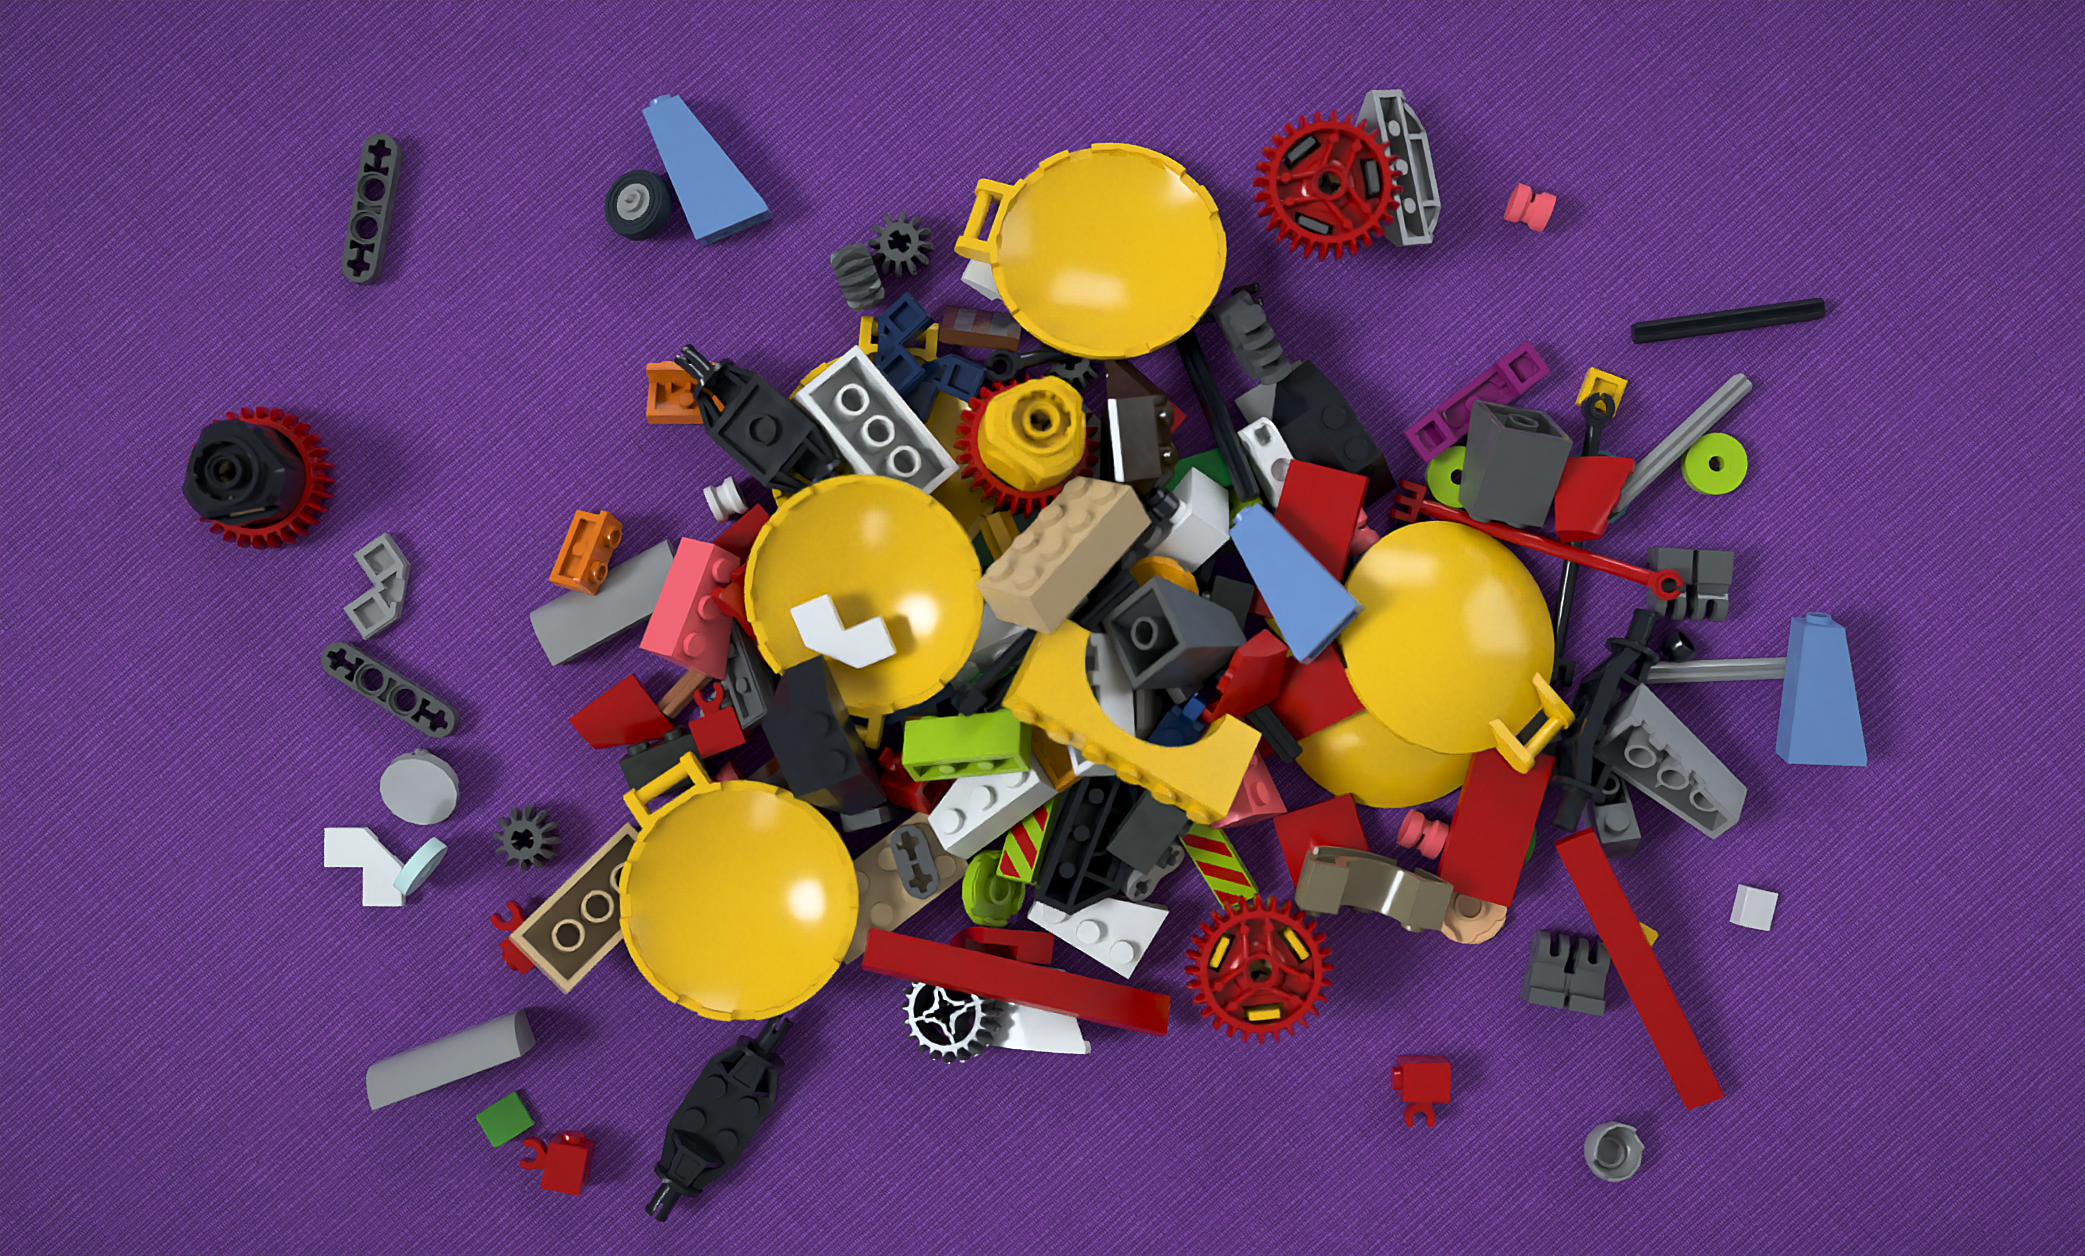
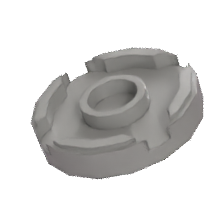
(420, 788)

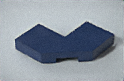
(897, 330)
(951, 374)

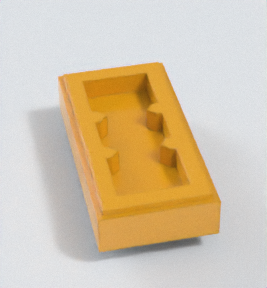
(1053, 758)

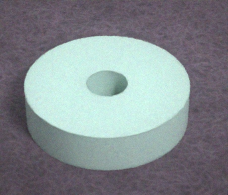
(420, 866)

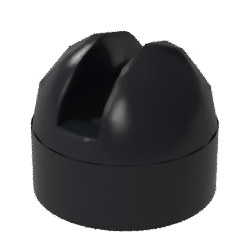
(1678, 647)

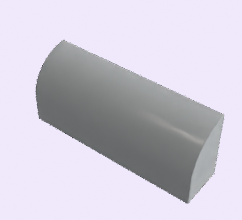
(625, 599)
(449, 1058)

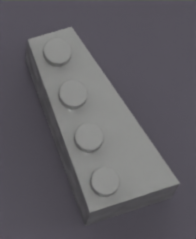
(1670, 763)

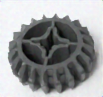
(961, 1044)

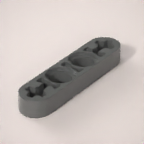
(365, 209)
(393, 684)

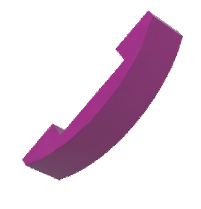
(1497, 385)

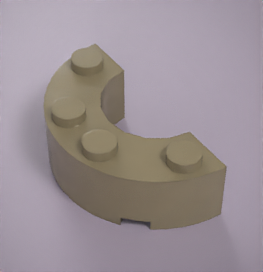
(1370, 883)

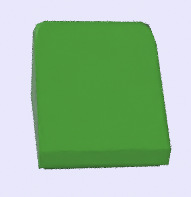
(504, 1119)

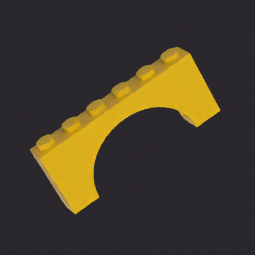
(1056, 696)

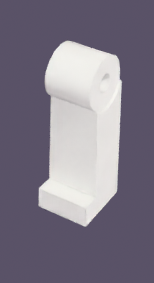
(1267, 457)

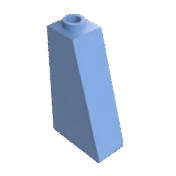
(705, 179)
(1297, 588)
(1819, 697)

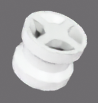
(725, 499)

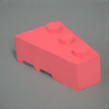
(686, 620)
(1256, 796)

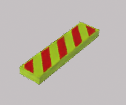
(1027, 844)
(1219, 864)

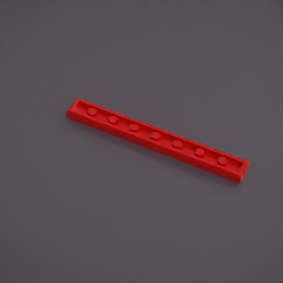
(1639, 968)
(1015, 982)

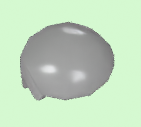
(1613, 1151)

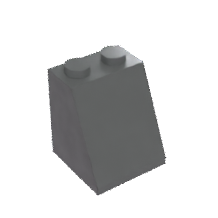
(1511, 464)
(1171, 636)

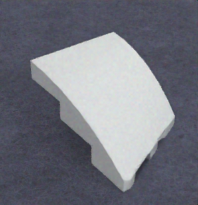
(1037, 1030)

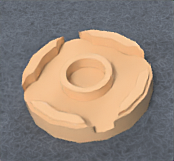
(1472, 919)

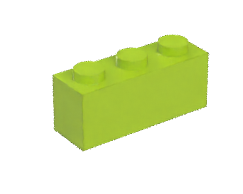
(966, 746)

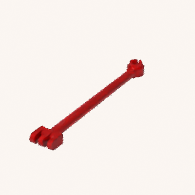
(1419, 504)

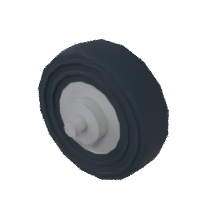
(638, 205)

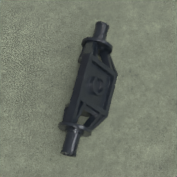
(759, 425)
(1594, 696)
(719, 1116)

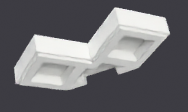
(825, 633)
(362, 849)

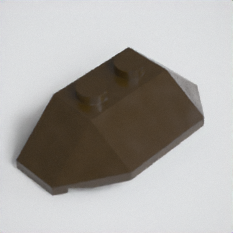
(1139, 429)

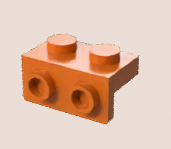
(671, 395)
(586, 552)

